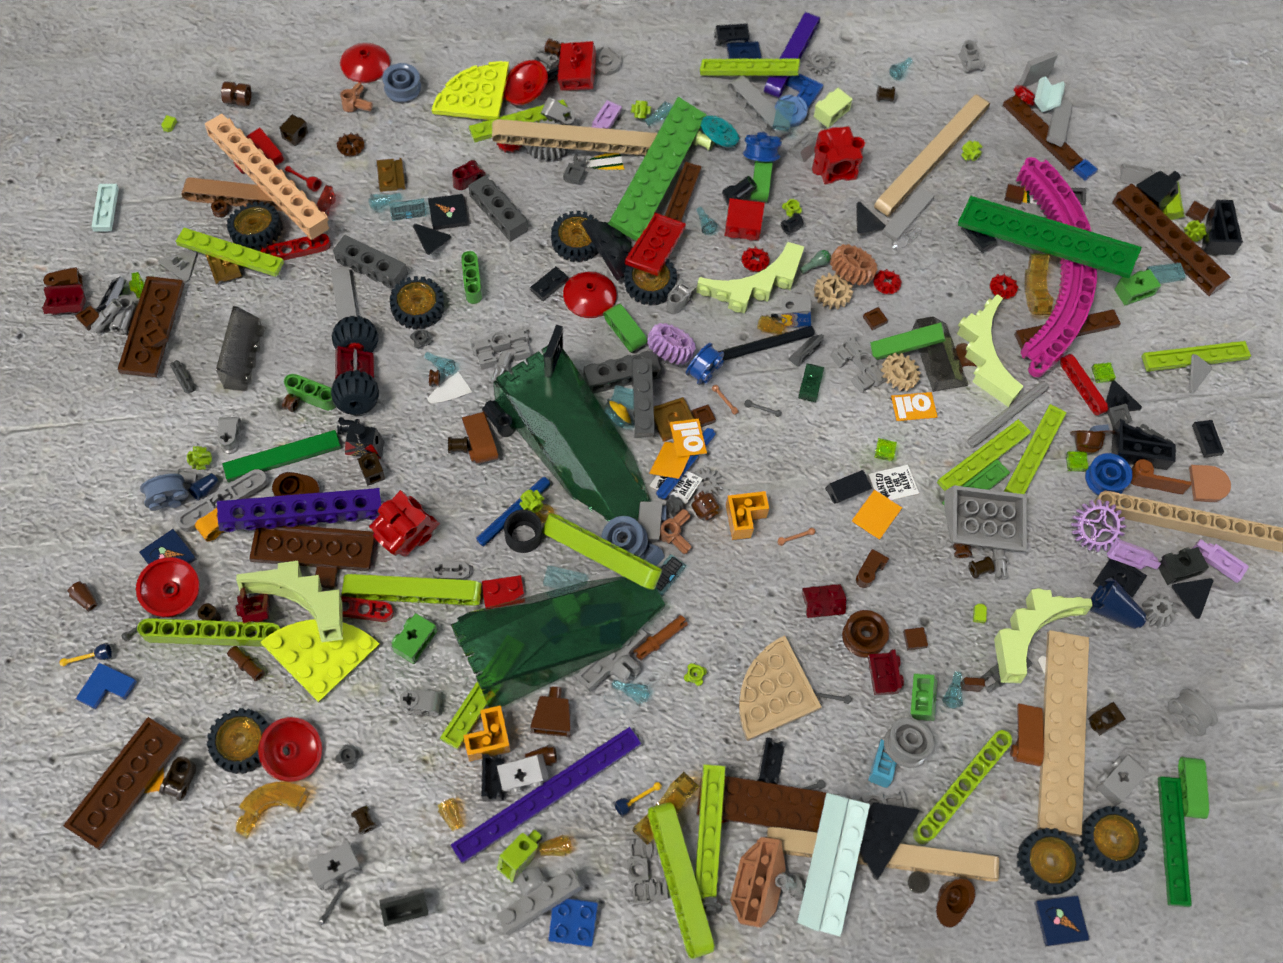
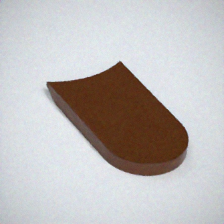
(961, 351)

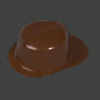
(1090, 441)
(294, 484)
(954, 901)

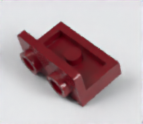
(64, 299)
(824, 600)
(252, 608)
(885, 673)

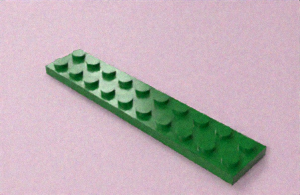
(1050, 236)

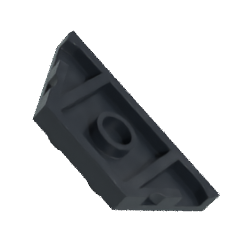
(610, 244)
(883, 834)

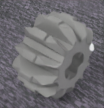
(1159, 611)

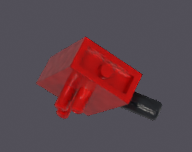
(575, 66)

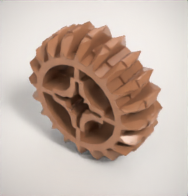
(853, 264)

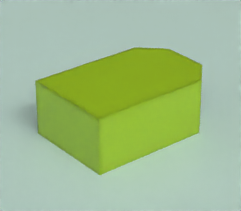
(168, 123)
(979, 613)

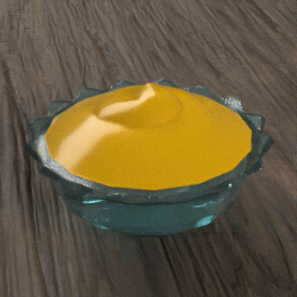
(618, 414)

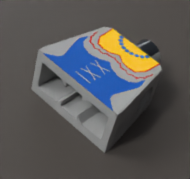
(794, 311)

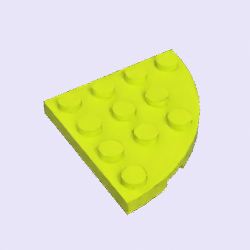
(474, 92)
(315, 663)

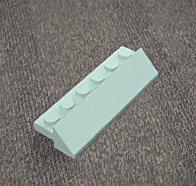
(833, 864)

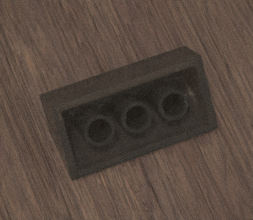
(239, 350)
(941, 359)

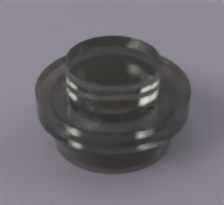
(918, 882)

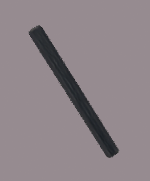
(769, 342)

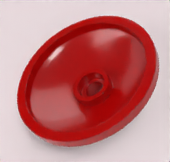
(364, 62)
(525, 82)
(586, 301)
(158, 578)
(302, 744)

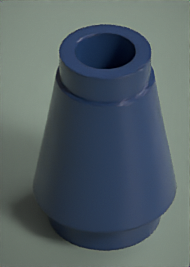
(203, 486)

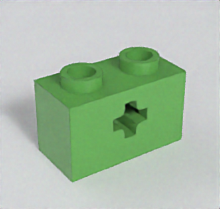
(1137, 287)
(413, 648)
(924, 697)

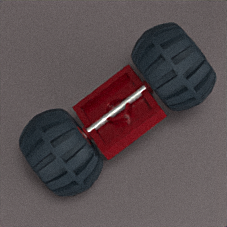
(354, 382)

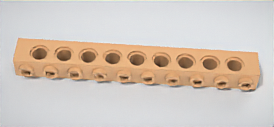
(267, 176)

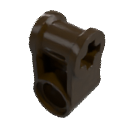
(178, 780)

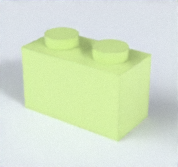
(832, 107)

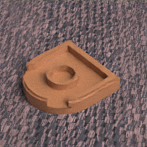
(1209, 483)

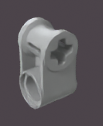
(971, 56)
(555, 110)
(679, 297)
(229, 433)
(423, 702)

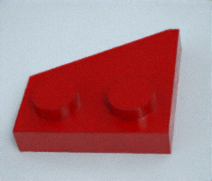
(502, 590)

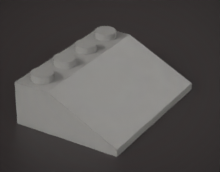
(986, 518)

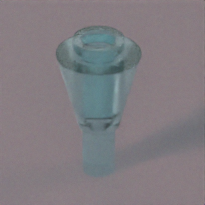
(898, 70)
(660, 113)
(379, 201)
(707, 224)
(445, 365)
(637, 692)
(953, 695)

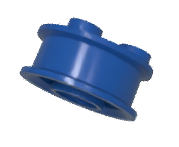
(762, 147)
(705, 364)
(1108, 465)

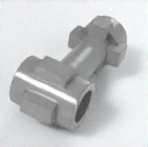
(552, 60)
(793, 885)

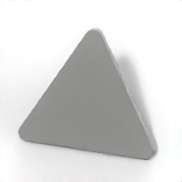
(180, 264)
(1199, 371)

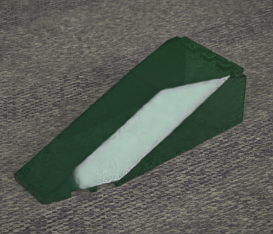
(572, 435)
(551, 634)

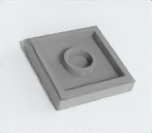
(1038, 68)

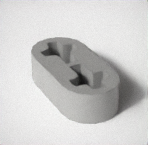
(453, 568)

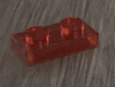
(326, 200)

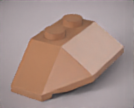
(754, 888)

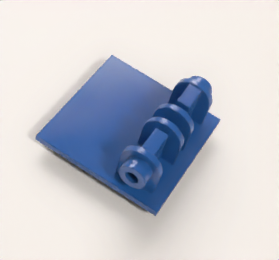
(573, 922)

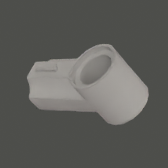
(123, 317)

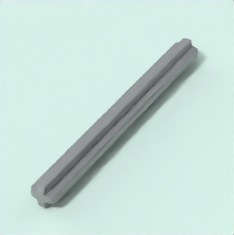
(1007, 414)

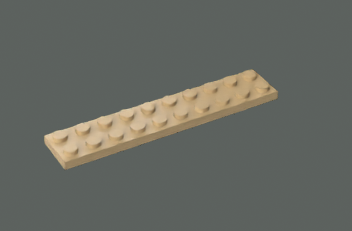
(1064, 733)

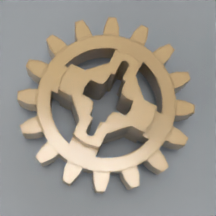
(824, 291)
(900, 371)

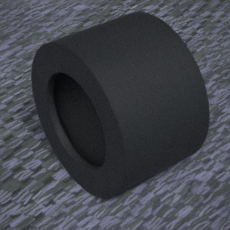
(521, 518)

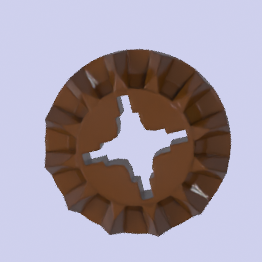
(347, 149)

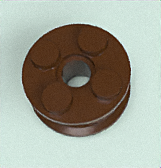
(865, 621)

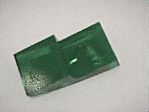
(811, 382)

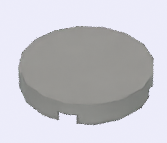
(607, 61)

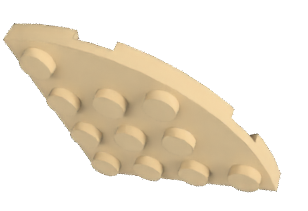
(774, 691)

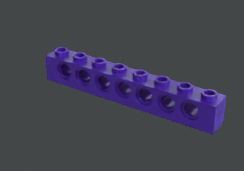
(291, 503)

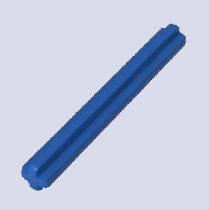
(670, 483)
(493, 529)

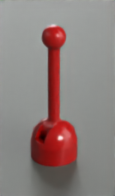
(312, 182)

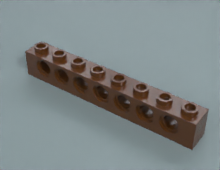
(1170, 239)

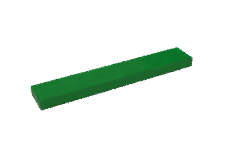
(282, 455)
(1174, 842)

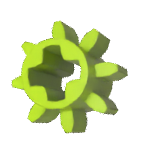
(640, 109)
(971, 150)
(1195, 230)
(199, 458)
(531, 501)

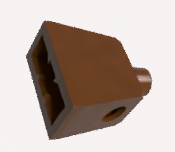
(552, 715)

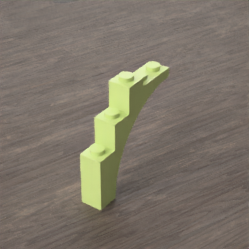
(759, 286)
(990, 372)
(306, 591)
(1041, 610)

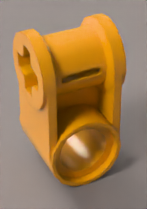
(208, 526)

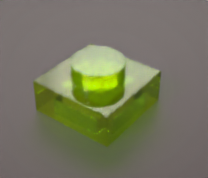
(136, 284)
(1103, 372)
(885, 449)
(1077, 461)

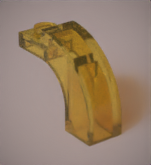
(1036, 291)
(678, 794)
(266, 797)

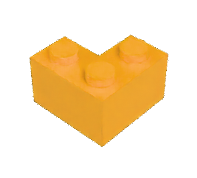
(742, 510)
(492, 739)

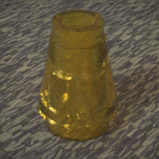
(770, 325)
(450, 813)
(556, 846)

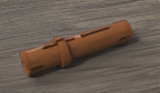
(653, 642)

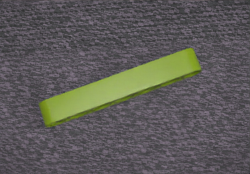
(602, 551)
(412, 589)
(202, 628)
(956, 793)
(680, 880)

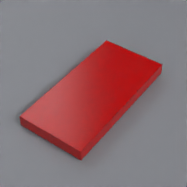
(655, 244)

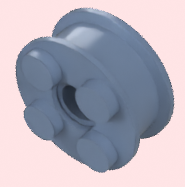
(401, 82)
(164, 491)
(622, 526)

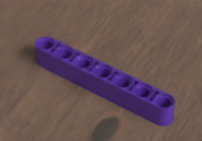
(794, 50)

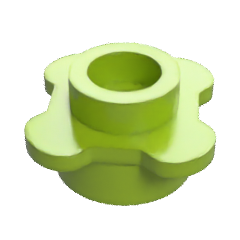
(792, 203)
(700, 671)

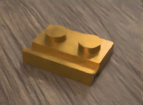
(390, 174)
(223, 269)

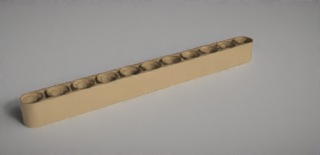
(571, 137)
(931, 155)
(1247, 531)
(905, 857)

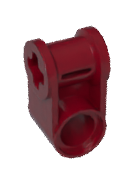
(466, 174)

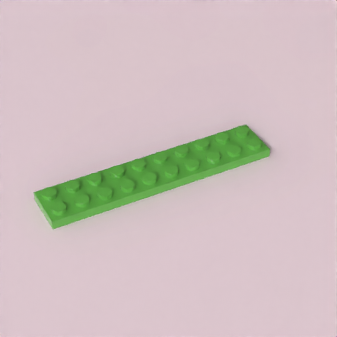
(657, 169)

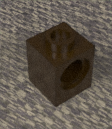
(294, 129)
(371, 475)
(1111, 713)

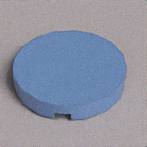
(799, 111)

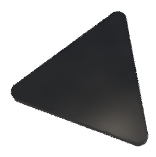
(867, 221)
(430, 238)
(1118, 396)
(1194, 594)

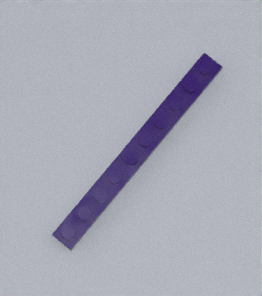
(545, 795)

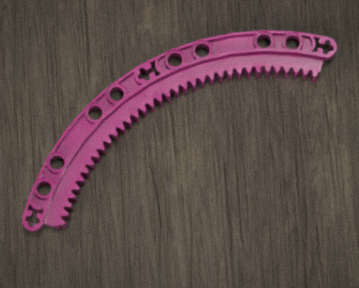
(1077, 280)

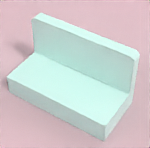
(1048, 95)

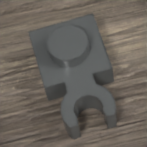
(575, 171)
(1119, 412)

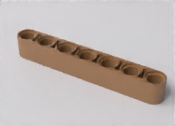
(231, 192)

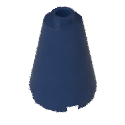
(1117, 605)

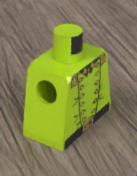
(519, 855)

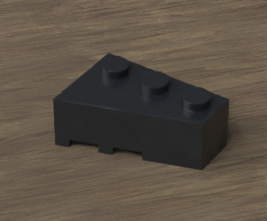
(1222, 229)
(1136, 444)

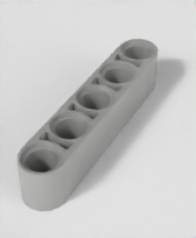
(755, 105)

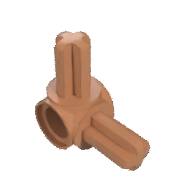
(351, 99)
(674, 525)

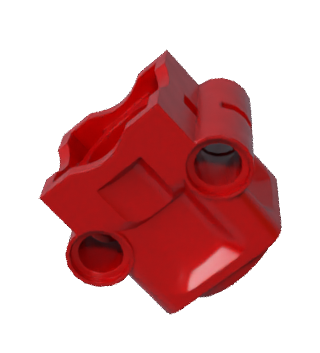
(837, 155)
(402, 525)

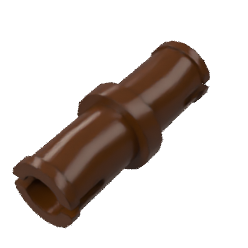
(245, 663)

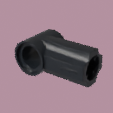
(740, 190)
(498, 418)

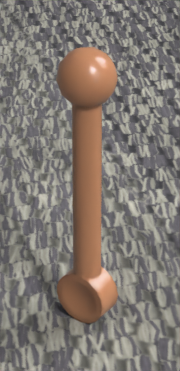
(715, 388)
(781, 541)

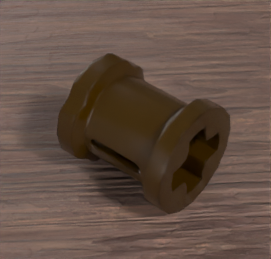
(885, 93)
(457, 444)
(981, 567)
(208, 613)
(364, 820)

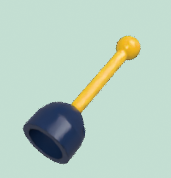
(101, 652)
(624, 805)

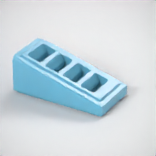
(879, 775)

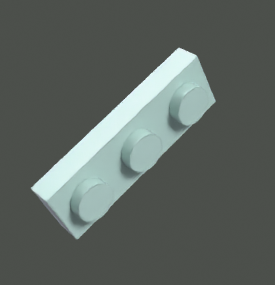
(105, 207)

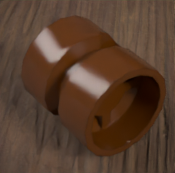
(233, 93)

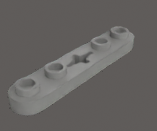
(238, 489)

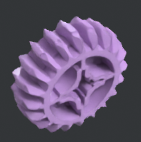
(671, 343)
(1115, 530)

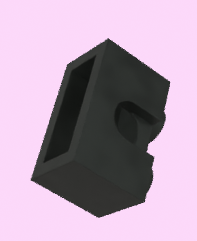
(1191, 565)
(413, 902)

